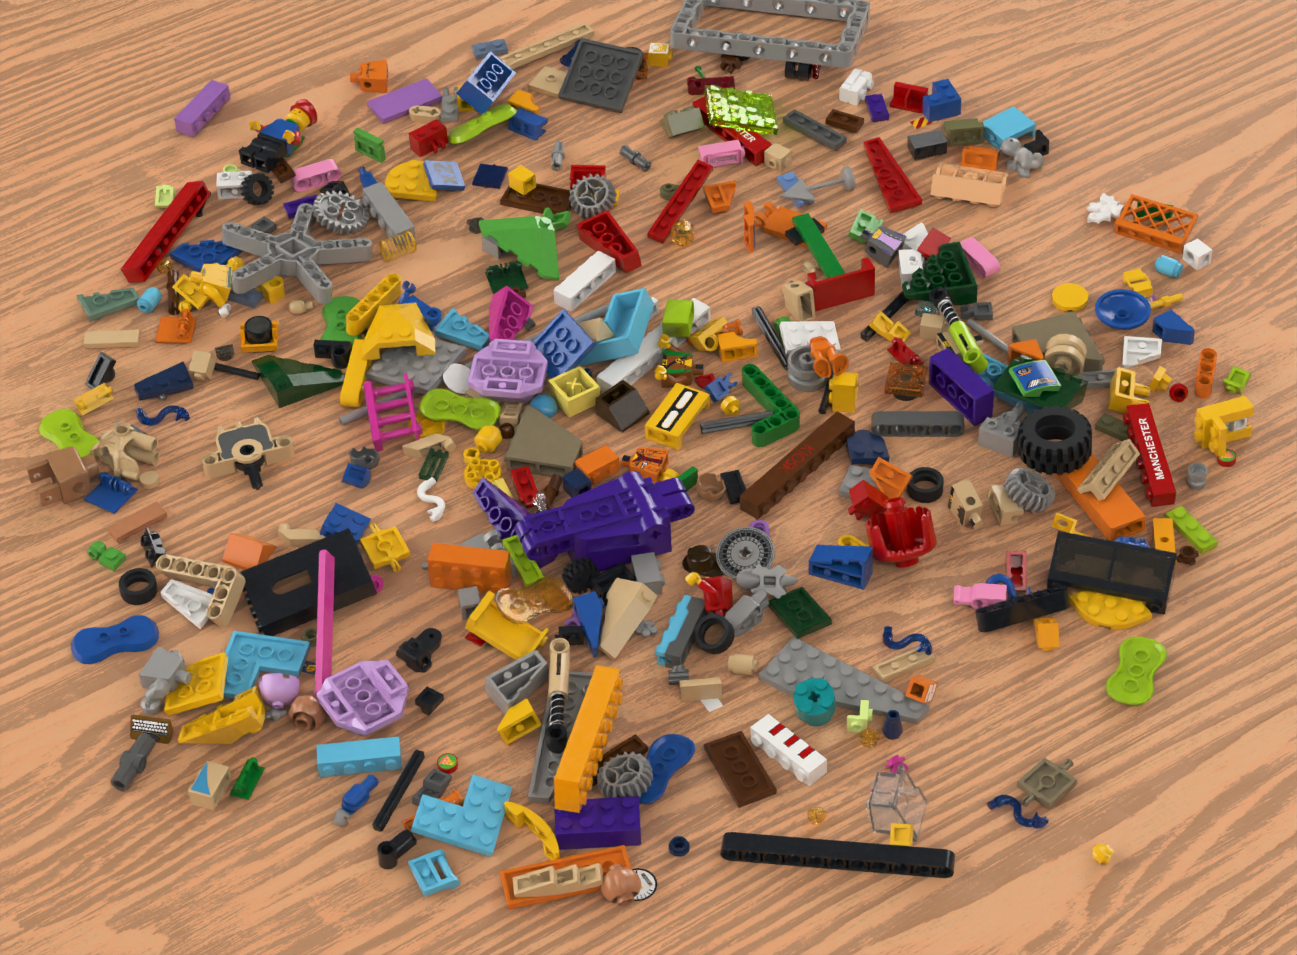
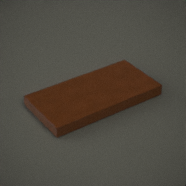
(538, 199)
(740, 769)

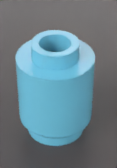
(1168, 266)
(149, 300)

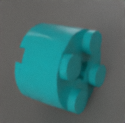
(814, 701)

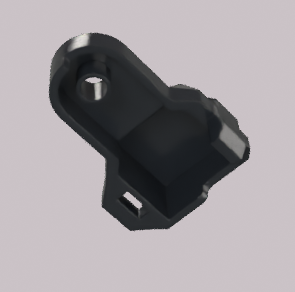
(419, 650)

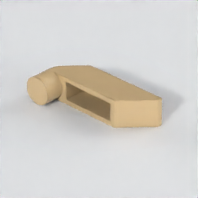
(422, 446)
(298, 537)

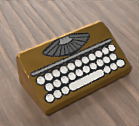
(157, 728)

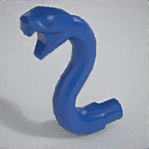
(997, 578)

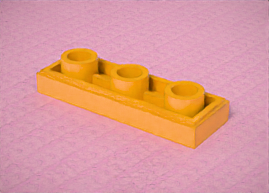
(1163, 534)

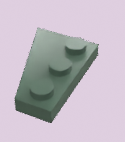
(106, 304)

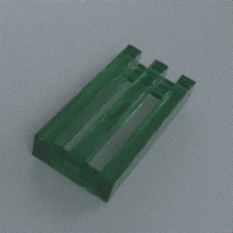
(444, 457)

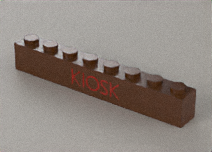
(797, 465)

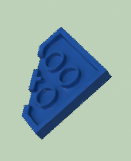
(204, 253)

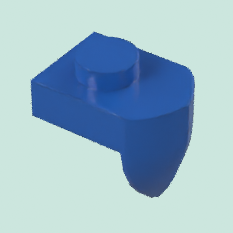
(356, 476)

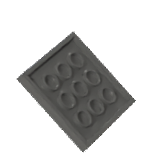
(601, 75)

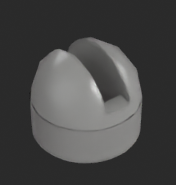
(340, 817)

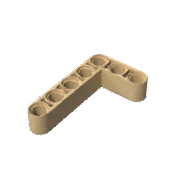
(226, 579)

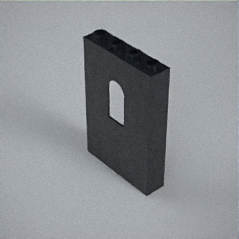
(288, 610)

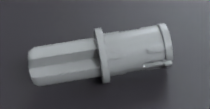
(557, 156)

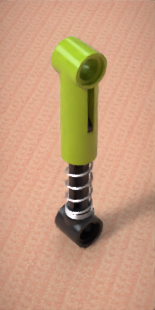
(959, 330)

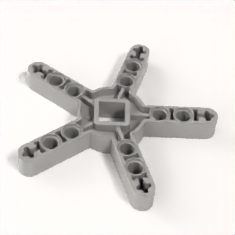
(278, 258)

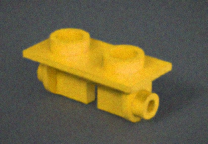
(93, 398)

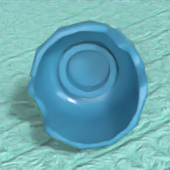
(545, 404)

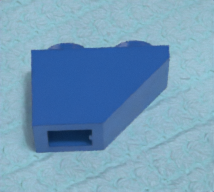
(1173, 328)

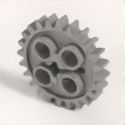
(353, 217)

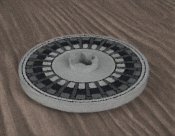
(735, 544)

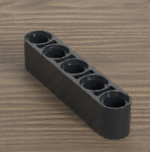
(1022, 608)

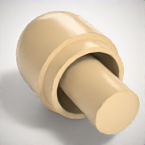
(300, 306)

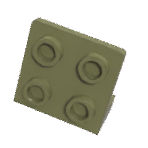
(964, 131)

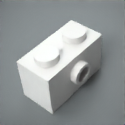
(908, 263)

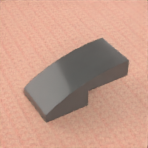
(433, 785)

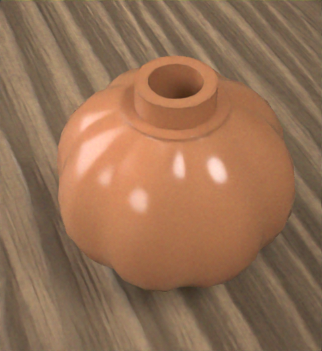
(306, 710)
(620, 885)

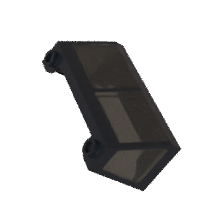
(1113, 569)

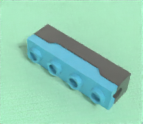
(680, 635)

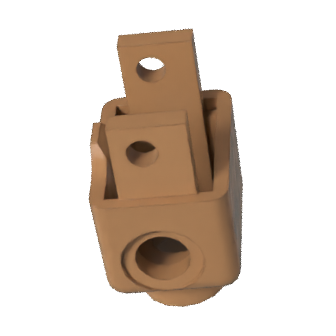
(68, 473)

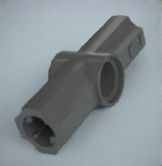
(133, 762)

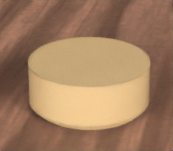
(149, 479)

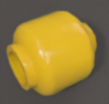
(488, 439)

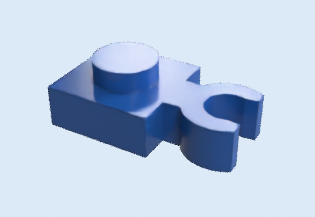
(720, 387)

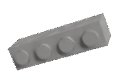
(387, 212)

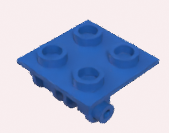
(111, 493)

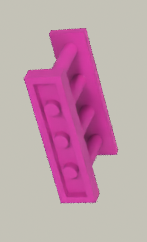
(374, 408)

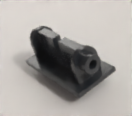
(152, 546)

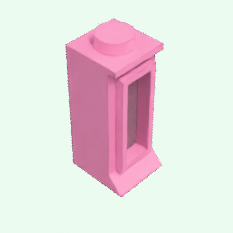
(722, 153)

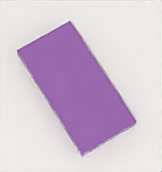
(397, 103)

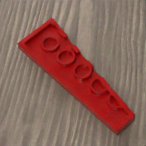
(893, 183)

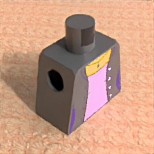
(883, 244)

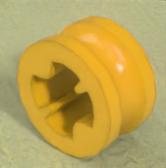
(472, 451)

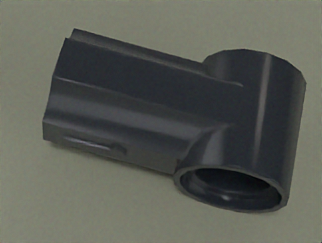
(392, 850)

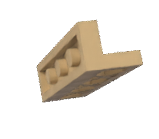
(1110, 469)

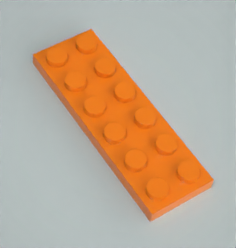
(605, 857)

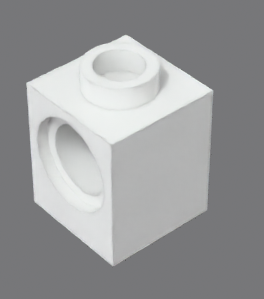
(1197, 254)

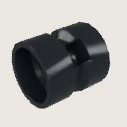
(803, 73)

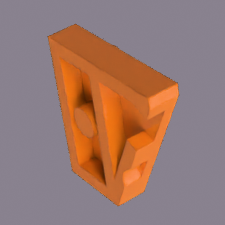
(720, 196)
(889, 478)

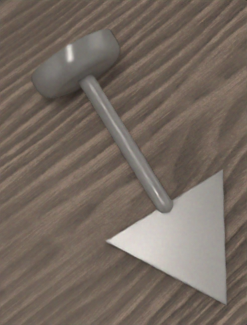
(801, 192)

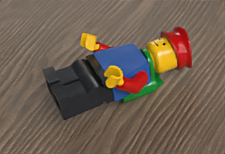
(278, 138)

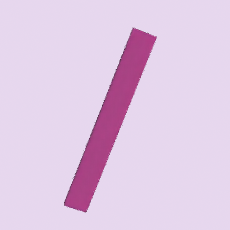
(324, 618)

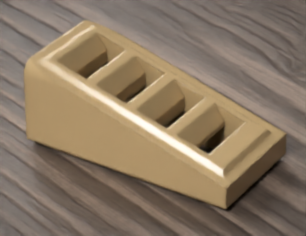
(511, 413)

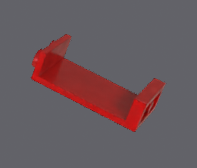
(844, 287)

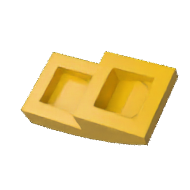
(887, 328)

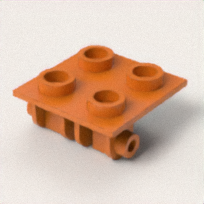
(176, 328)

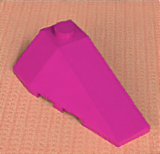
(507, 314)

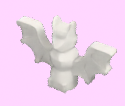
(1104, 209)

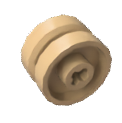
(1066, 353)

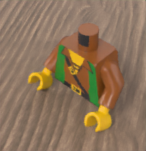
(676, 365)

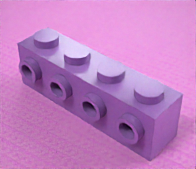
(202, 108)

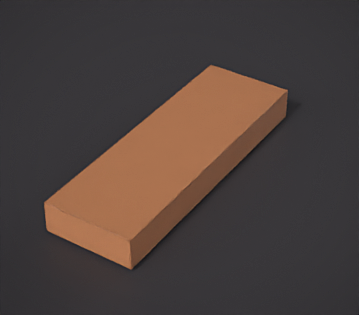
(137, 522)

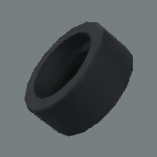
(925, 495)
(138, 597)
(724, 643)

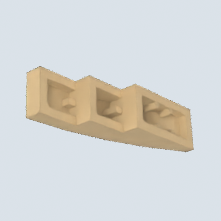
(556, 882)

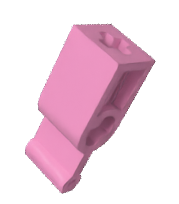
(979, 595)

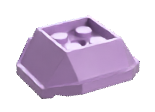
(508, 371)
(364, 696)

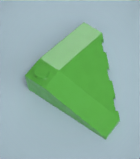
(528, 238)

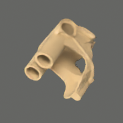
(122, 448)

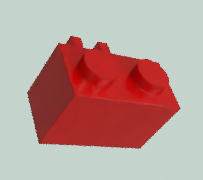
(428, 138)
(866, 501)

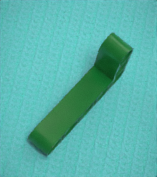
(786, 415)

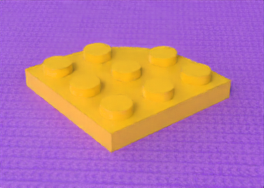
(410, 182)
(1109, 610)
(204, 688)

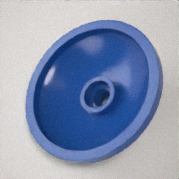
(1122, 309)

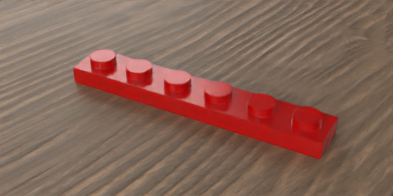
(680, 201)

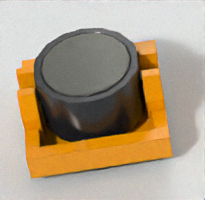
(259, 335)

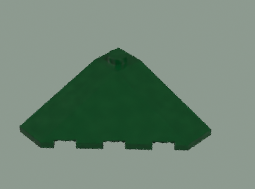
(946, 270)
(295, 381)

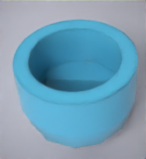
(991, 369)

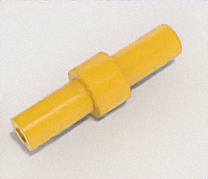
(1166, 301)

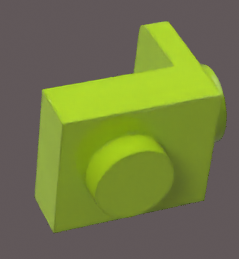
(1236, 380)

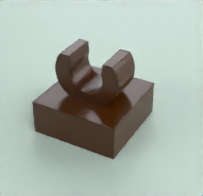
(731, 61)

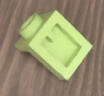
(164, 196)

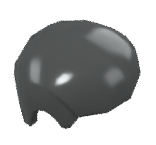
(364, 457)

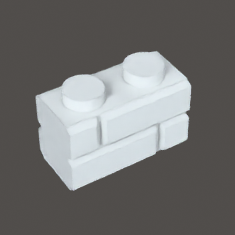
(856, 87)

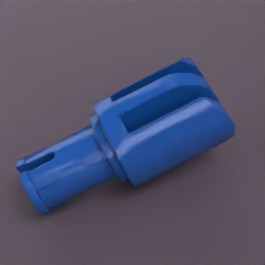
(358, 794)

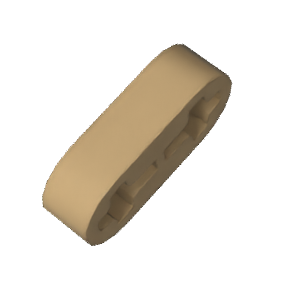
(424, 114)

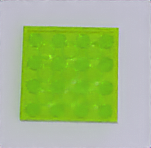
(740, 109)

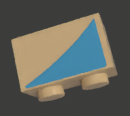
(209, 785)

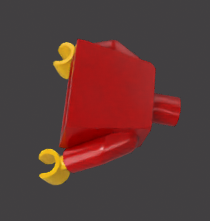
(716, 592)

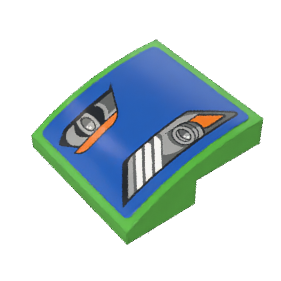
(1034, 378)

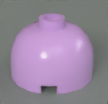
(278, 690)

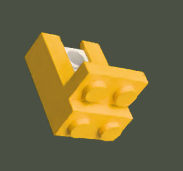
(1222, 424)

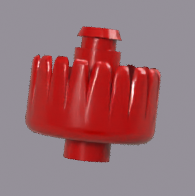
(901, 533)

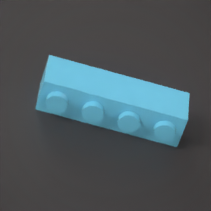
(359, 756)

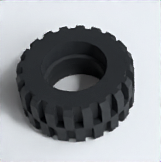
(1055, 456)

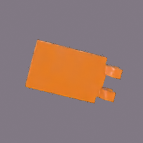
(779, 221)

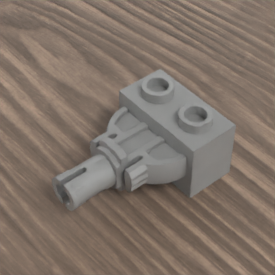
(1002, 431)

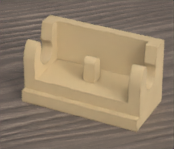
(1003, 506)

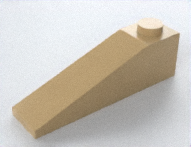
(625, 610)

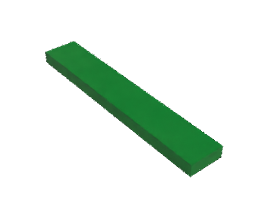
(817, 245)

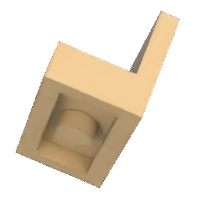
(701, 689)

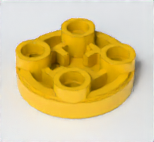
(481, 468)

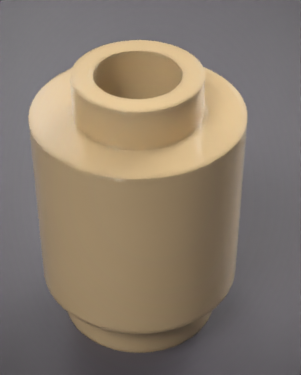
(742, 664)

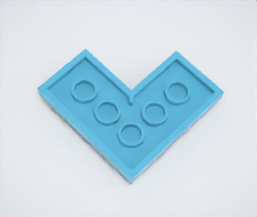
(254, 653)
(470, 826)

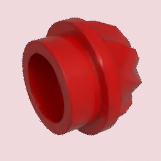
(1178, 392)

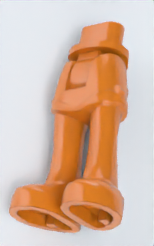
(823, 351)

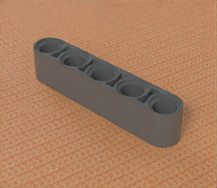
(917, 423)

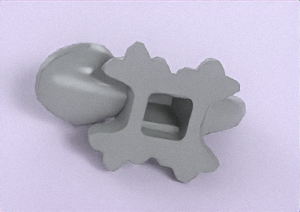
(1023, 160)
(763, 579)

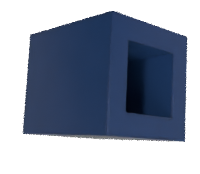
(576, 483)

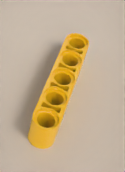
(364, 312)
(353, 385)

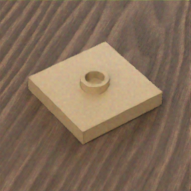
(548, 81)

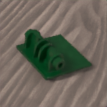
(508, 276)

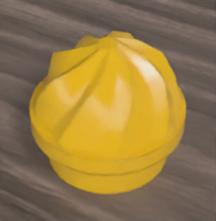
(235, 262)
(668, 474)
(1102, 853)

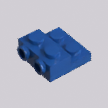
(343, 518)

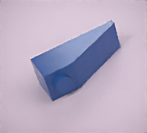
(589, 614)

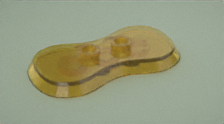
(526, 603)

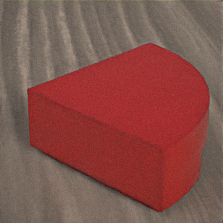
(704, 380)

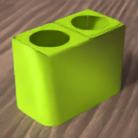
(678, 318)

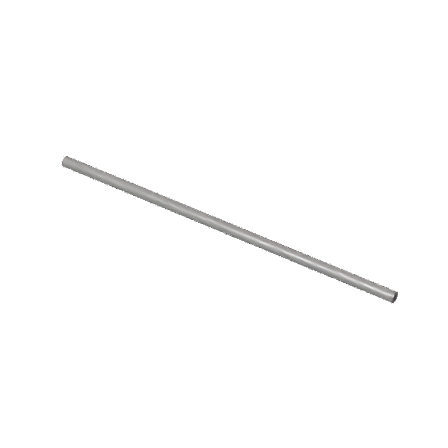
(362, 412)

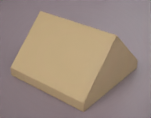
(597, 329)

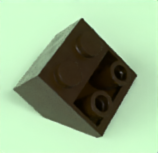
(621, 406)

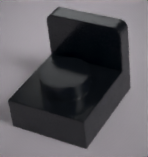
(336, 186)
(572, 634)

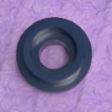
(681, 842)

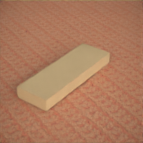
(112, 339)
(902, 665)

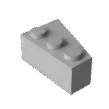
(516, 680)

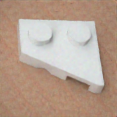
(915, 237)
(1140, 350)

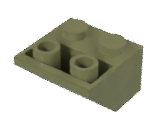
(683, 122)

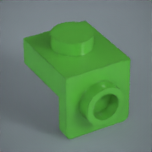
(558, 220)

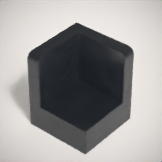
(1040, 145)

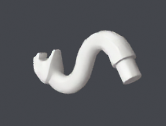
(436, 512)

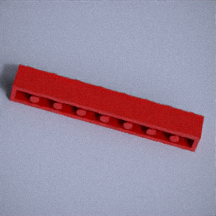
(165, 231)

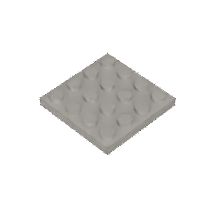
(424, 370)

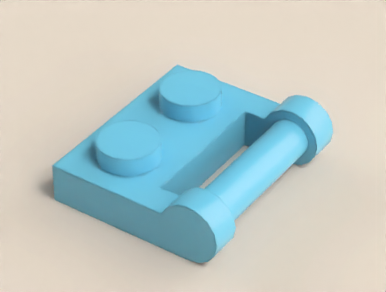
(427, 875)

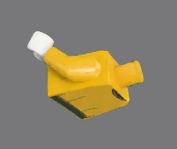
(215, 283)

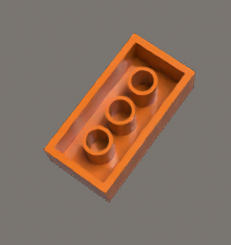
(469, 567)

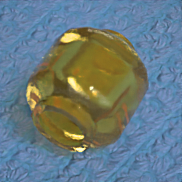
(682, 233)

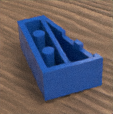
(843, 564)

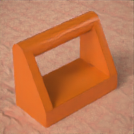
(980, 157)

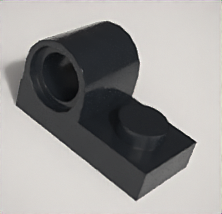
(336, 350)

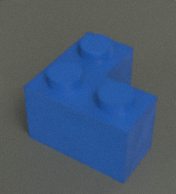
(943, 101)

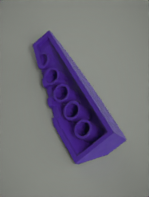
(503, 512)

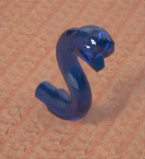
(180, 411)
(924, 646)
(1035, 822)

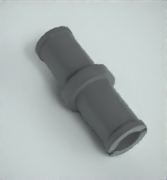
(635, 158)

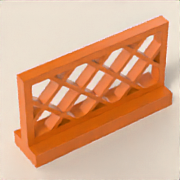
(1150, 234)

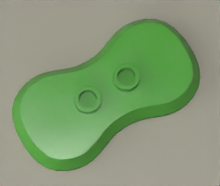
(335, 319)

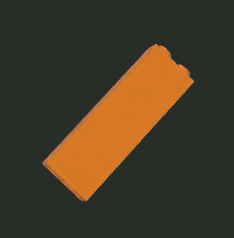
(1115, 514)

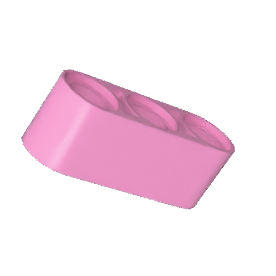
(315, 175)
(979, 258)

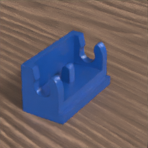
(527, 124)

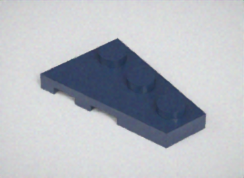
(165, 382)

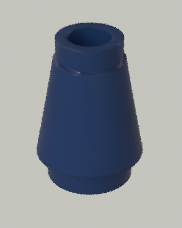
(892, 726)

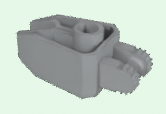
(747, 612)

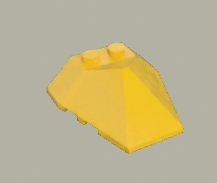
(398, 327)
(227, 722)

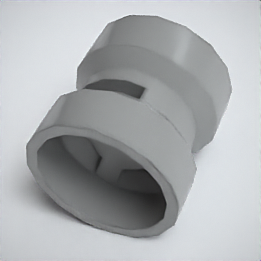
(1197, 476)

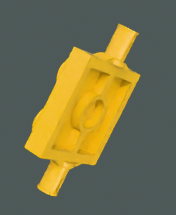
(385, 547)

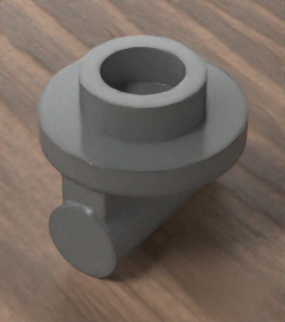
(677, 674)

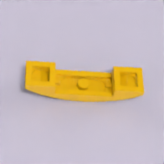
(520, 815)

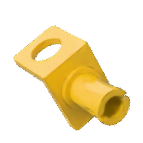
(1071, 524)

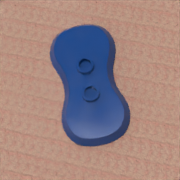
(131, 635)
(666, 757)

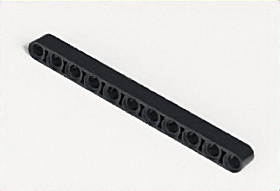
(838, 855)

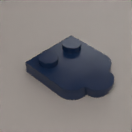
(866, 448)

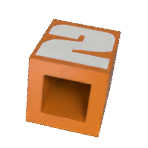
(921, 689)

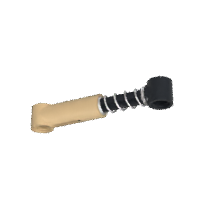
(558, 694)

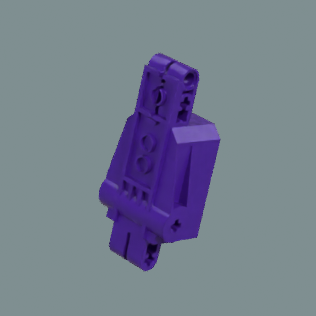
(609, 522)

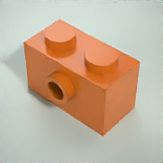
(599, 464)

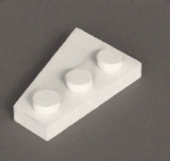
(188, 601)

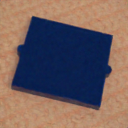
(490, 176)

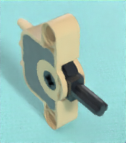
(246, 451)

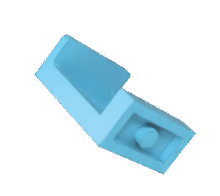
(1006, 125)

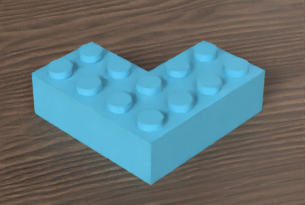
(628, 321)

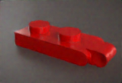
(524, 485)

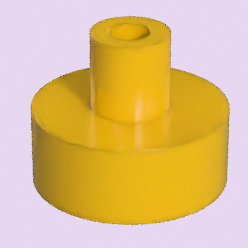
(730, 406)

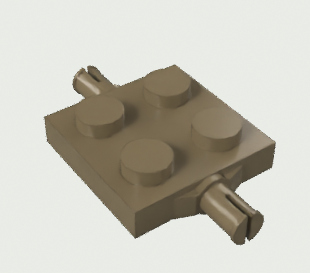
(1047, 783)

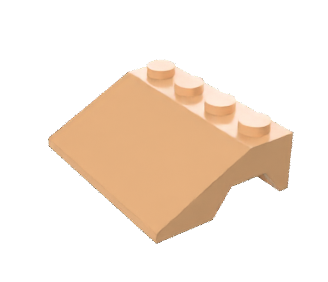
(969, 184)

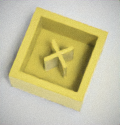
(574, 391)

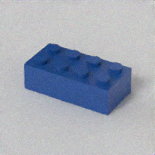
(486, 83)

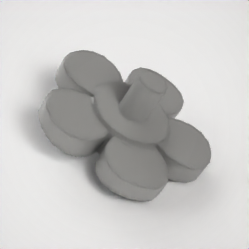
(646, 628)
(277, 713)

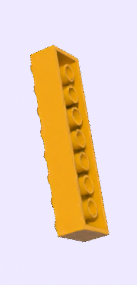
(588, 739)

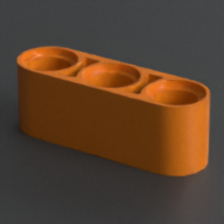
(1205, 373)

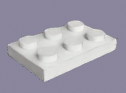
(800, 332)

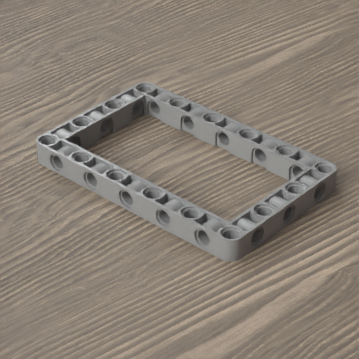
(775, 47)

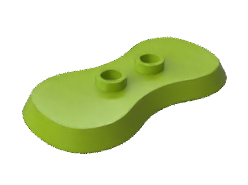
(476, 126)
(445, 405)
(66, 430)
(1133, 679)

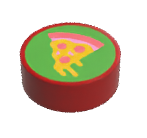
(1228, 459)
(447, 763)

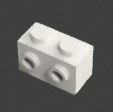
(229, 184)

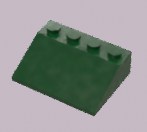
(1069, 395)

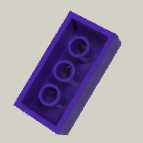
(961, 386)
(600, 824)

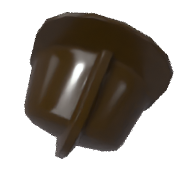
(702, 561)

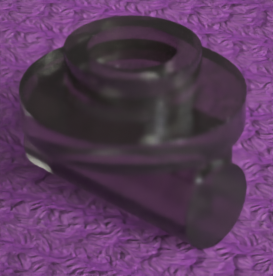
(225, 352)

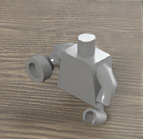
(162, 676)

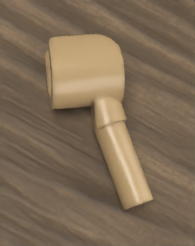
(810, 267)

